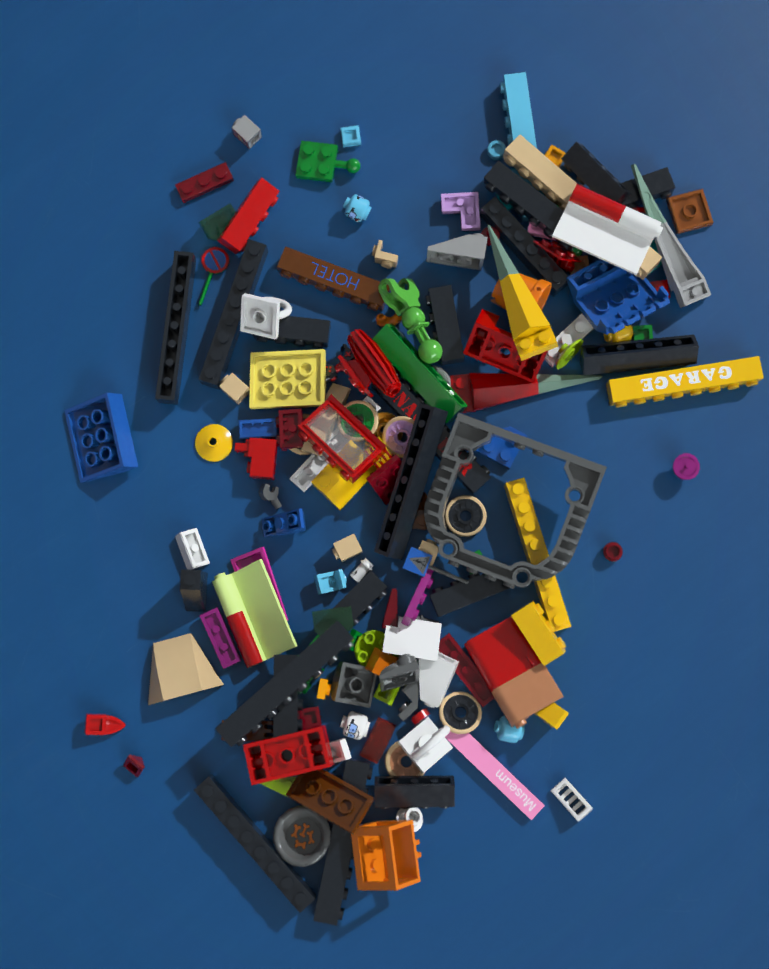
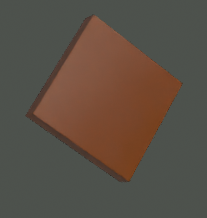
(689, 211)

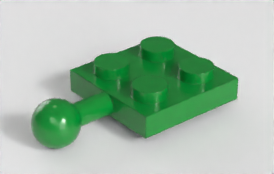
(319, 161)

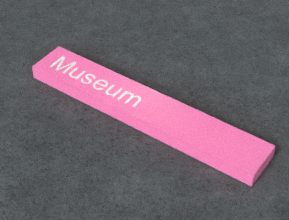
(496, 773)

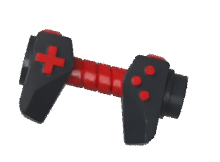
(331, 371)

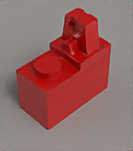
(262, 455)

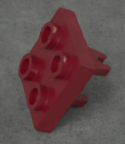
(384, 478)

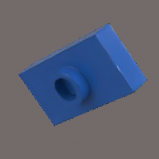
(257, 428)

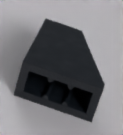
(194, 589)

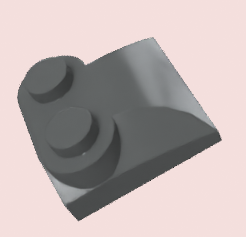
(400, 673)
(353, 684)

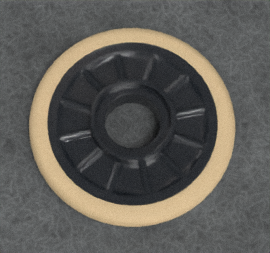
(461, 527)
(469, 704)

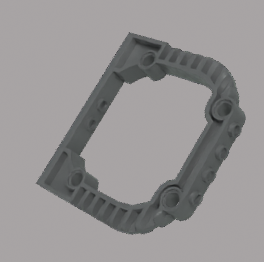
(472, 434)

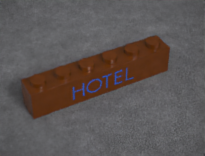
(331, 278)

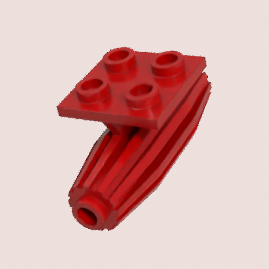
(369, 366)

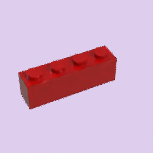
(248, 216)

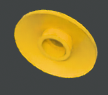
(214, 452)

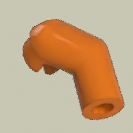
(382, 320)

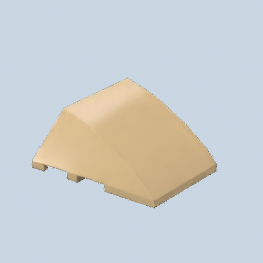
(179, 669)

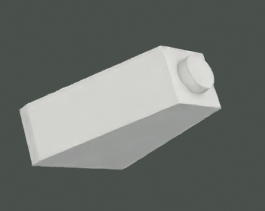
(435, 679)

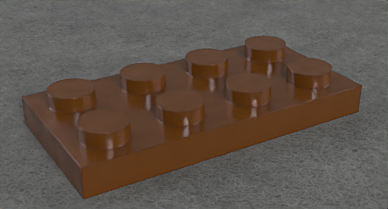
(331, 798)

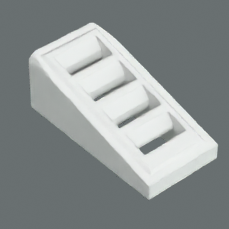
(559, 787)

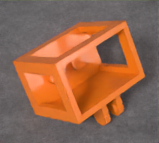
(386, 855)

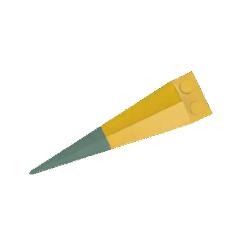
(527, 322)

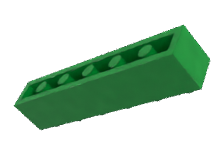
(420, 375)

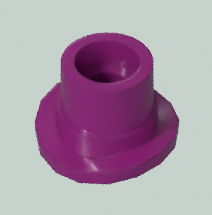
(686, 466)

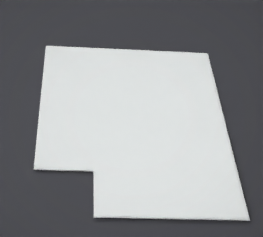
(417, 639)

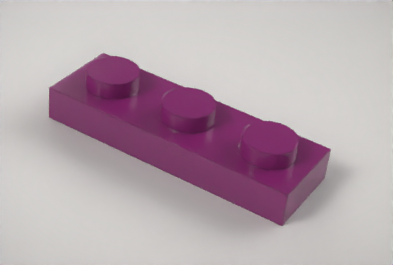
(418, 598)
(220, 638)

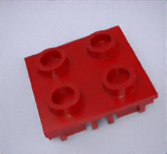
(564, 258)

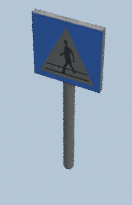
(419, 561)

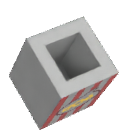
(246, 131)

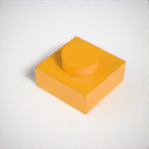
(324, 689)

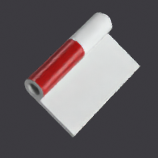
(607, 229)

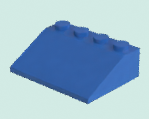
(101, 437)

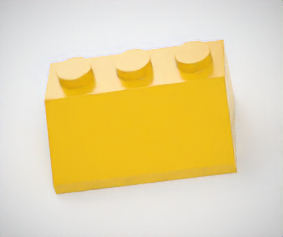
(336, 488)
(539, 632)

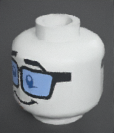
(355, 725)

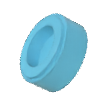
(496, 150)

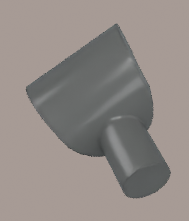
(266, 495)

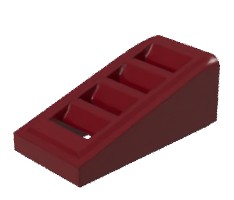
(391, 612)

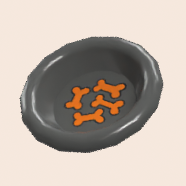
(301, 836)

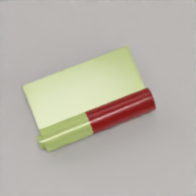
(254, 613)

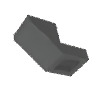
(407, 709)

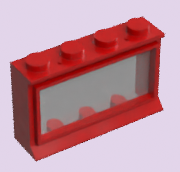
(341, 439)

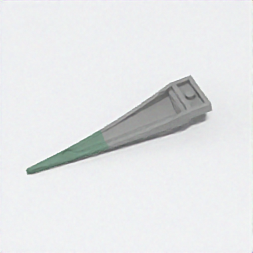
(680, 270)

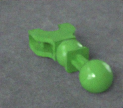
(406, 304)

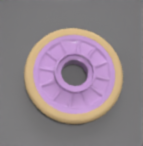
(391, 431)

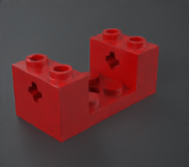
(486, 345)
(309, 751)

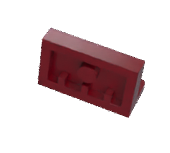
(288, 429)

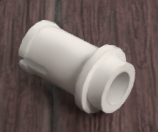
(364, 567)

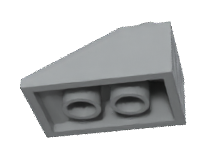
(462, 252)

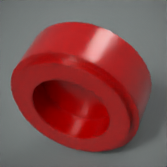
(420, 716)

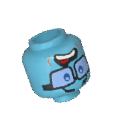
(357, 208)

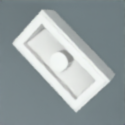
(192, 549)

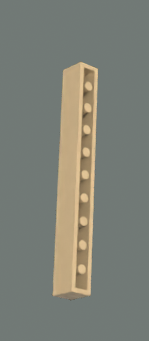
(555, 184)

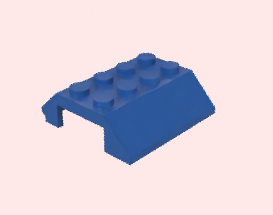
(613, 296)

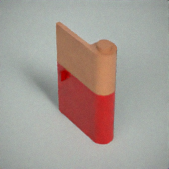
(513, 672)

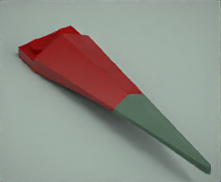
(492, 389)

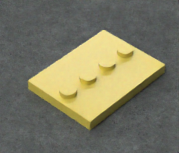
(287, 379)

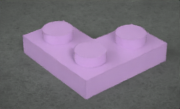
(467, 205)

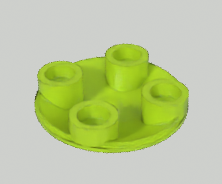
(366, 645)

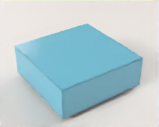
(350, 136)

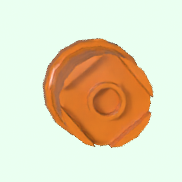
(539, 289)

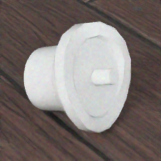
(411, 813)

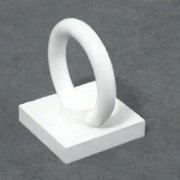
(262, 315)
(426, 744)

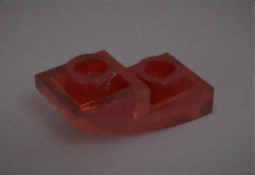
(377, 740)

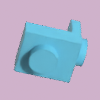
(330, 581)

